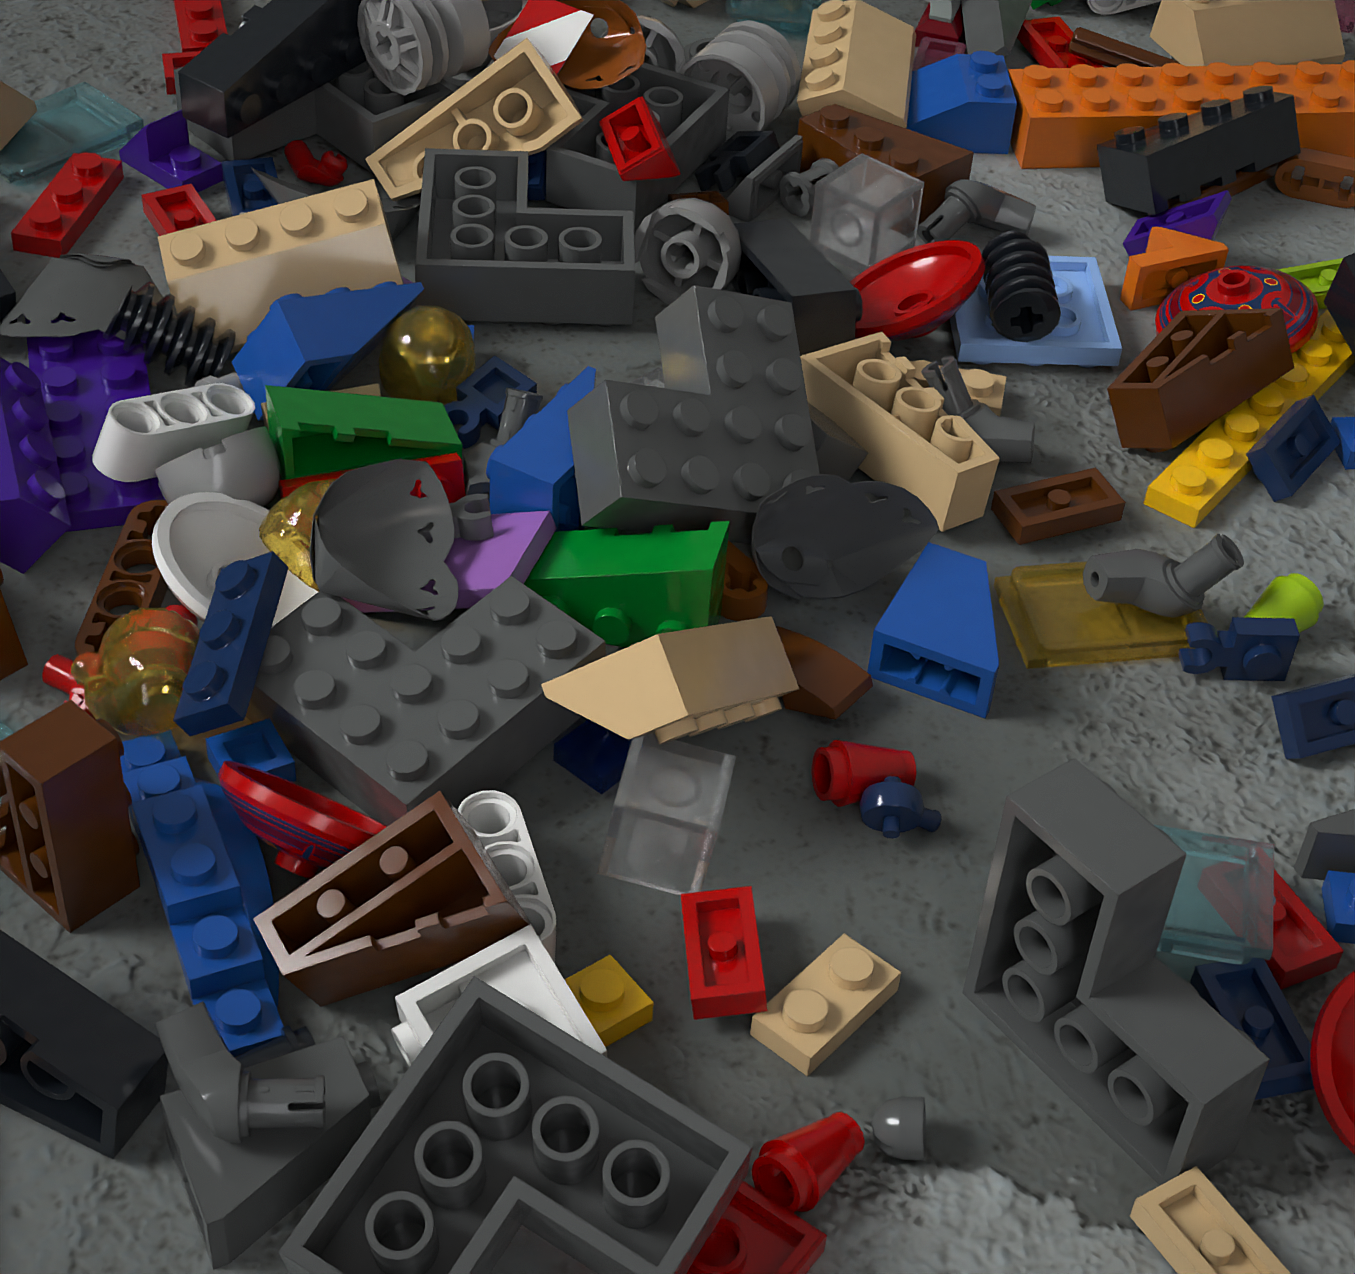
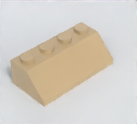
(1249, 31)
(858, 61)
(299, 247)
(682, 681)

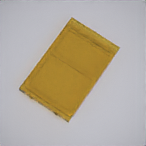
(1064, 626)

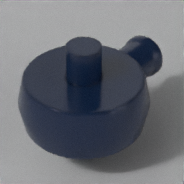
(896, 808)

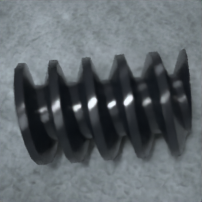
(1020, 287)
(170, 334)

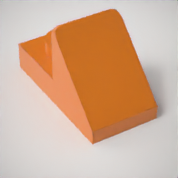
(1168, 262)

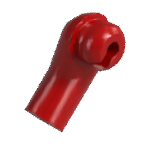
(307, 168)

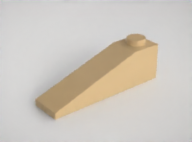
(503, 108)

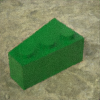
(348, 431)
(635, 582)

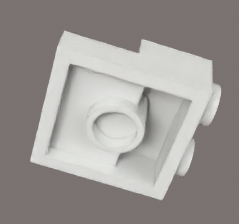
(513, 966)

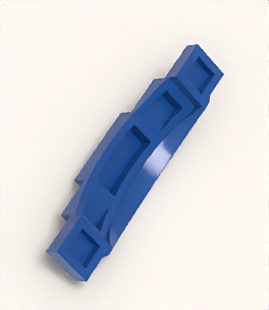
(209, 888)

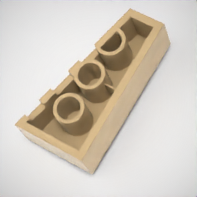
(902, 427)

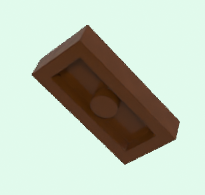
(1057, 505)

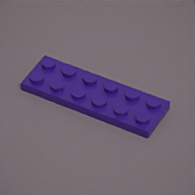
(78, 386)

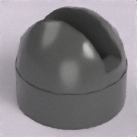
(901, 1128)

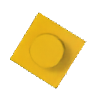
(611, 999)

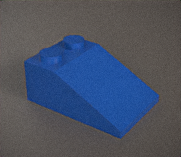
(964, 102)

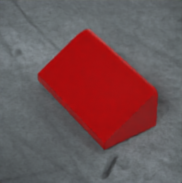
(638, 143)

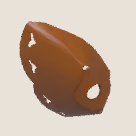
(599, 56)

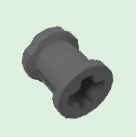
(805, 184)

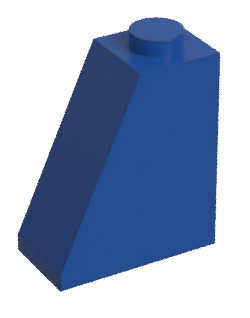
(940, 633)

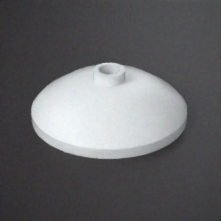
(207, 533)

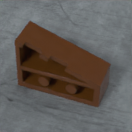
(845, 134)
(1197, 374)
(67, 815)
(392, 908)

